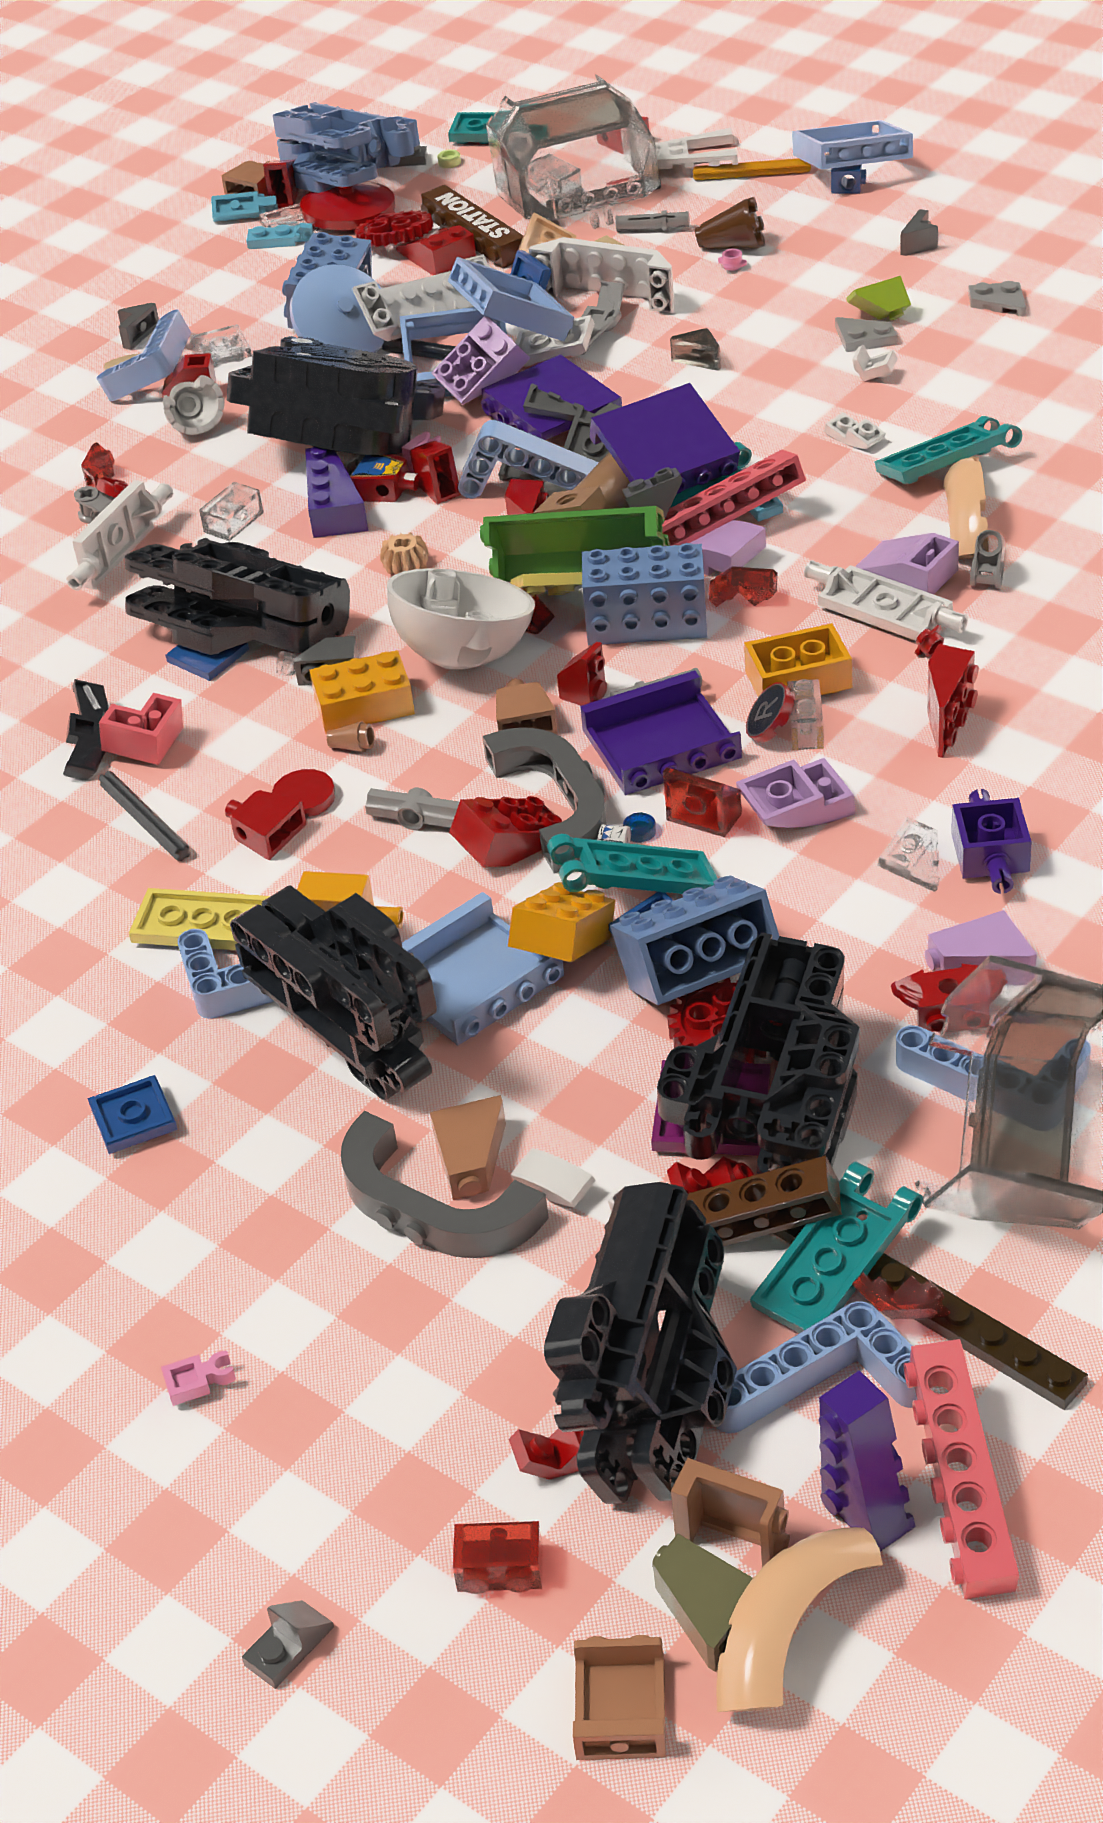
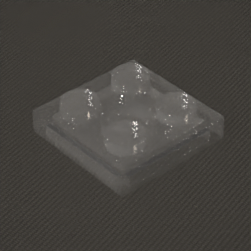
(224, 344)

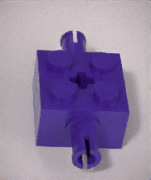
(991, 839)

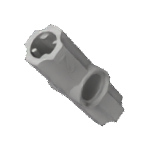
(411, 808)

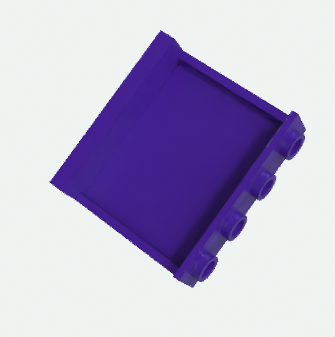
(559, 375)
(667, 432)
(658, 729)

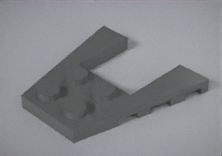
(578, 438)

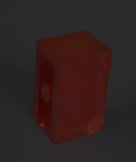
(497, 1557)

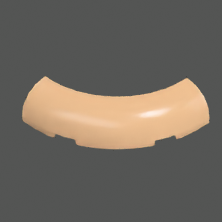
(965, 502)
(771, 1607)

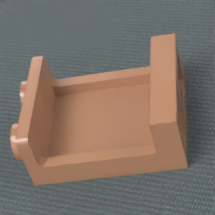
(731, 1506)
(619, 1698)

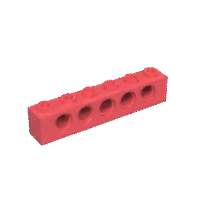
(733, 497)
(977, 1572)

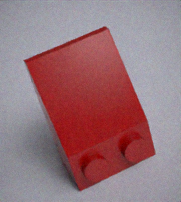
(439, 249)

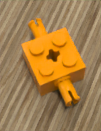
(330, 889)

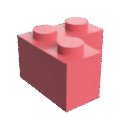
(142, 733)

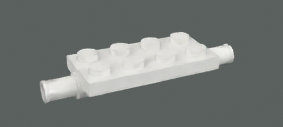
(115, 533)
(883, 601)

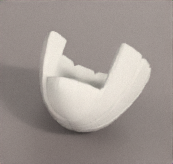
(194, 406)

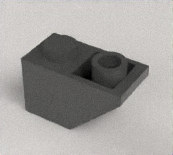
(654, 491)
(325, 652)

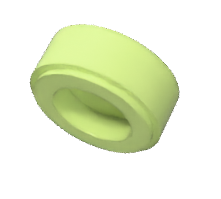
(449, 158)

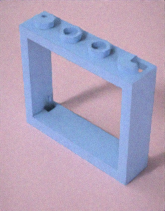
(852, 144)
(510, 299)
(436, 325)

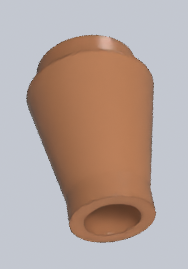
(352, 737)

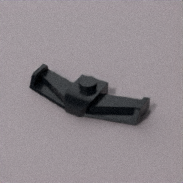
(84, 730)

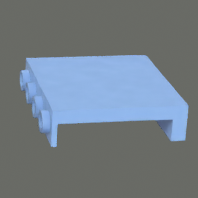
(475, 970)

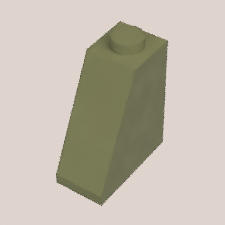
(699, 1594)

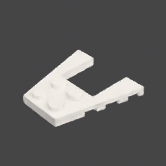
(676, 150)

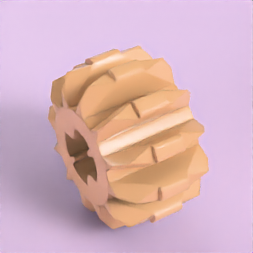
(403, 553)

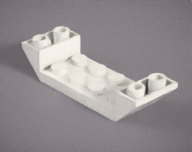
(587, 263)
(418, 296)

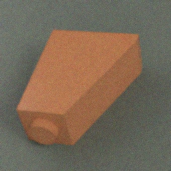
(469, 1144)

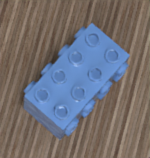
(327, 250)
(644, 594)
(692, 939)

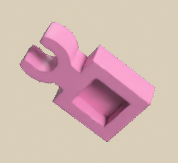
(191, 1377)

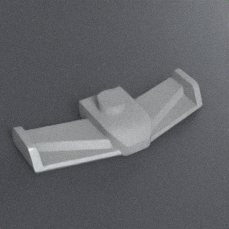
(607, 312)

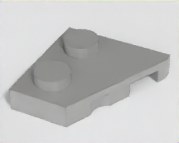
(997, 297)
(865, 332)

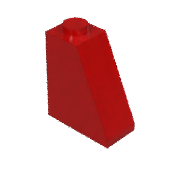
(281, 182)

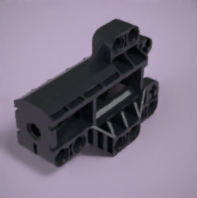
(236, 596)
(331, 976)
(814, 1076)
(621, 1378)

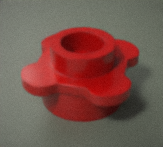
(928, 641)

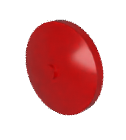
(347, 206)

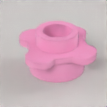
(732, 259)

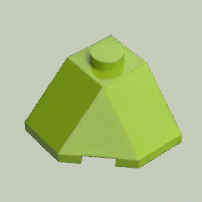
(882, 298)

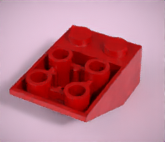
(950, 693)
(501, 829)

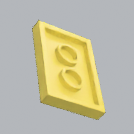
(553, 582)

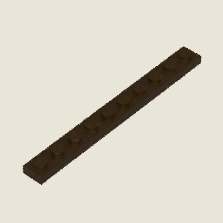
(987, 1337)

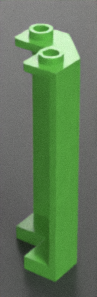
(557, 539)

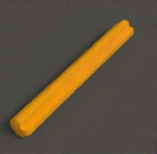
(749, 169)

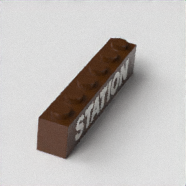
(491, 235)

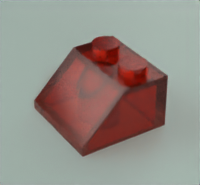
(701, 802)

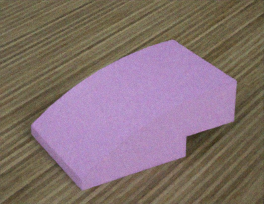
(731, 545)
(798, 795)

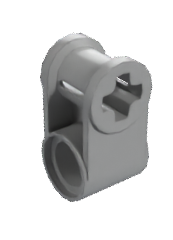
(91, 503)
(988, 561)

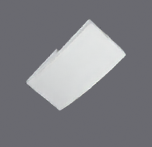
(852, 433)
(554, 1176)

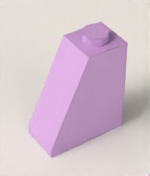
(976, 940)

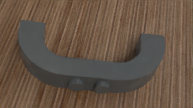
(551, 754)
(424, 1220)

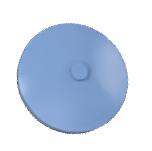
(328, 310)

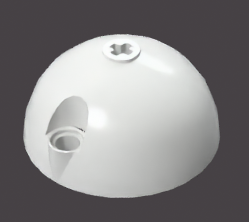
(475, 629)

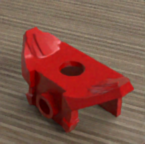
(928, 993)

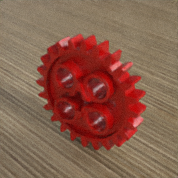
(395, 227)
(702, 1014)

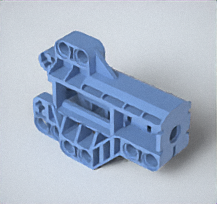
(341, 144)

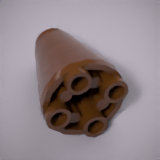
(733, 228)

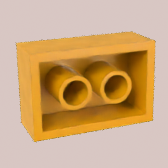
(798, 656)
(362, 690)
(561, 922)

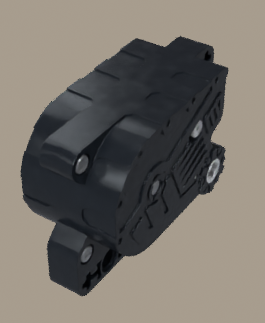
(333, 397)

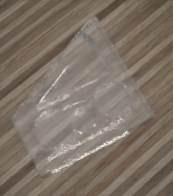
(288, 215)

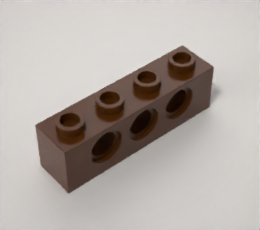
(771, 1201)

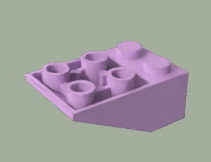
(479, 361)
(916, 560)

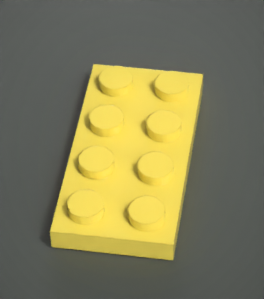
(170, 912)

